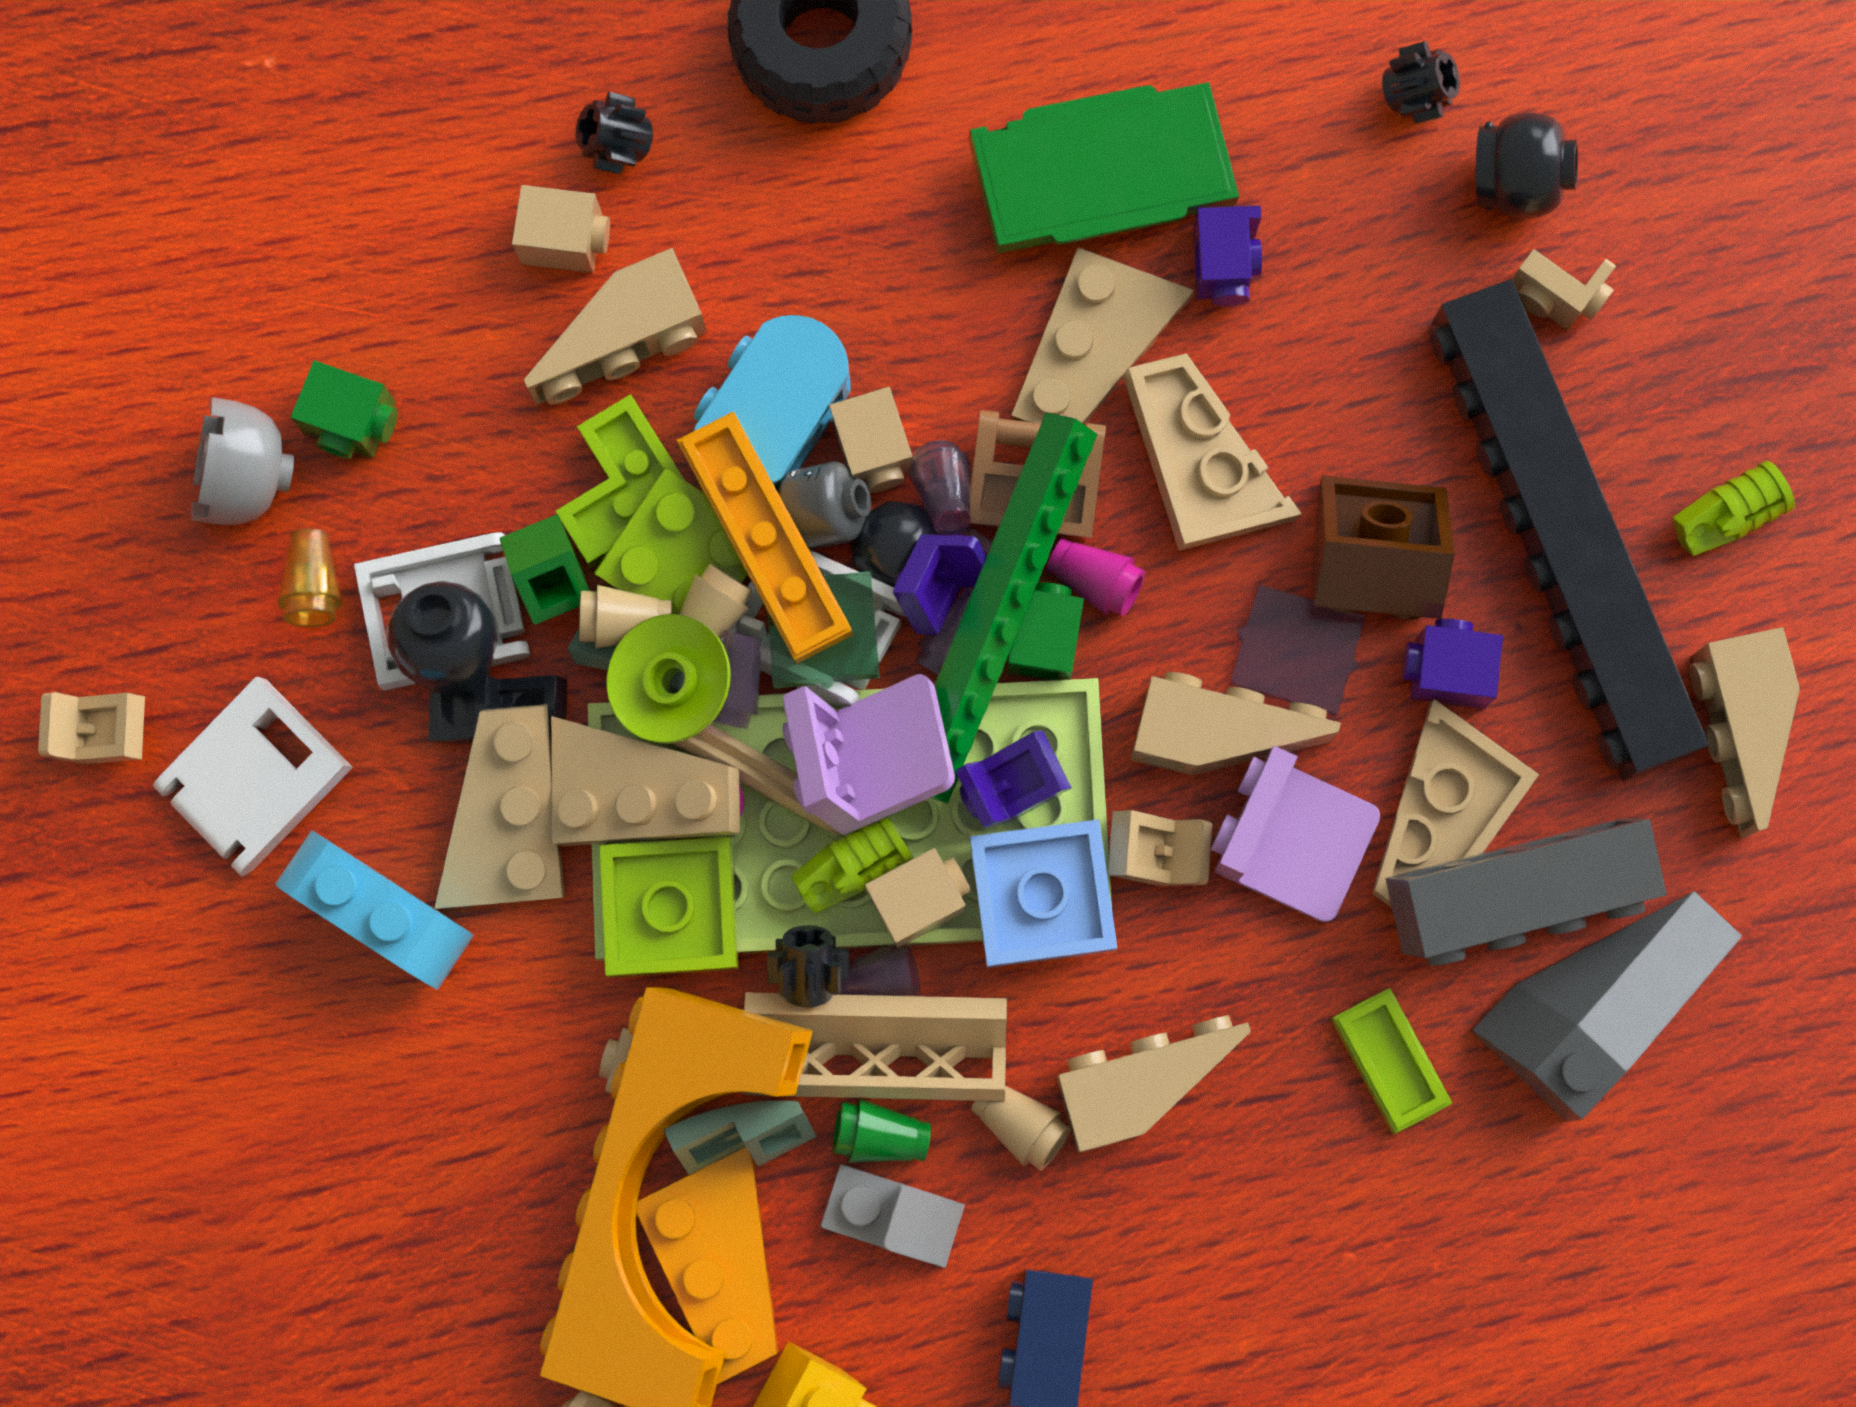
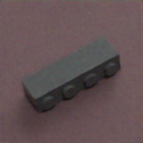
(1526, 888)

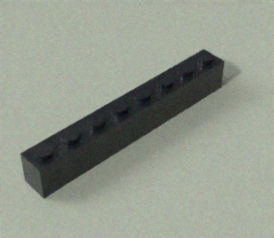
(1566, 532)

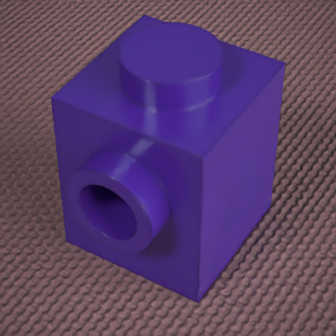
(1453, 664)

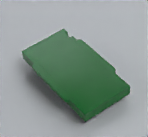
(1102, 166)

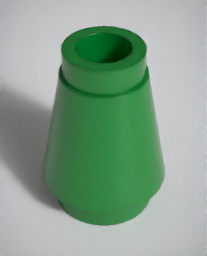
(878, 1134)

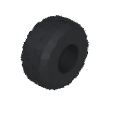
(820, 82)

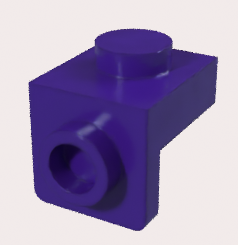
(934, 577)
(1012, 781)

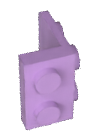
(868, 755)
(1295, 837)

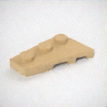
(1095, 333)
(1199, 460)
(635, 791)
(1452, 798)
(504, 815)

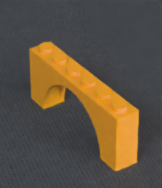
(609, 1323)

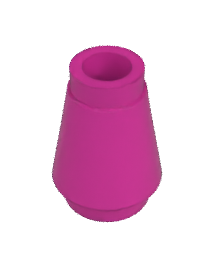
(1097, 575)

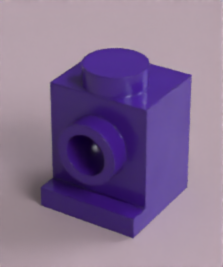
(1226, 254)

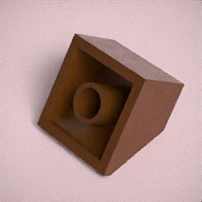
(1382, 548)

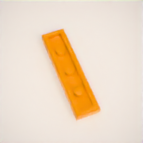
(765, 537)

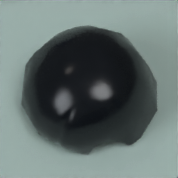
(889, 539)

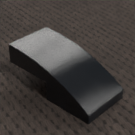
(456, 716)

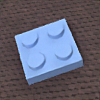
(1043, 893)

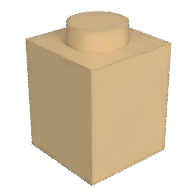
(559, 229)
(872, 439)
(919, 896)

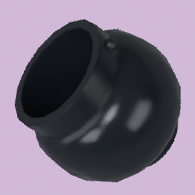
(1524, 165)
(443, 637)

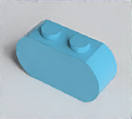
(782, 390)
(374, 910)

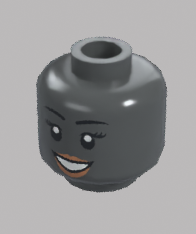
(826, 503)

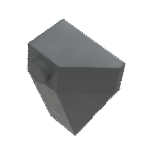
(1599, 1009)

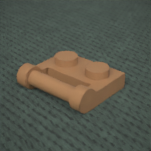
(995, 481)

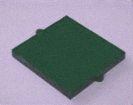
(845, 661)

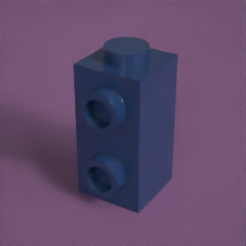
(1049, 1339)

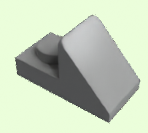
(892, 1216)

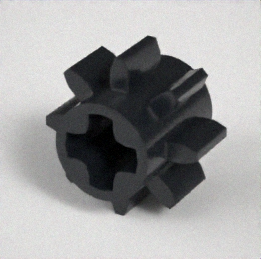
(1421, 82)
(614, 133)
(807, 966)

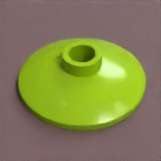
(643, 671)

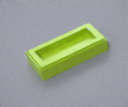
(1391, 1061)

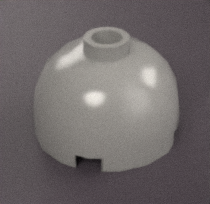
(238, 464)

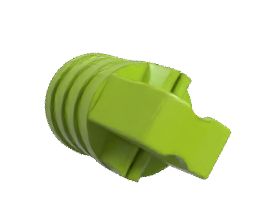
(1734, 509)
(849, 864)

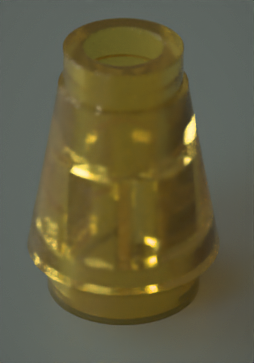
(309, 581)

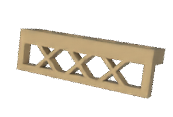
(887, 1027)

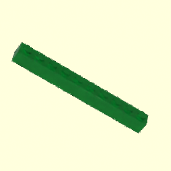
(1009, 580)

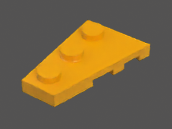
(715, 1258)

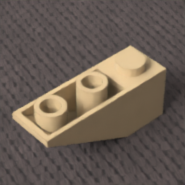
(628, 320)
(1751, 709)
(1210, 730)
(1131, 1093)

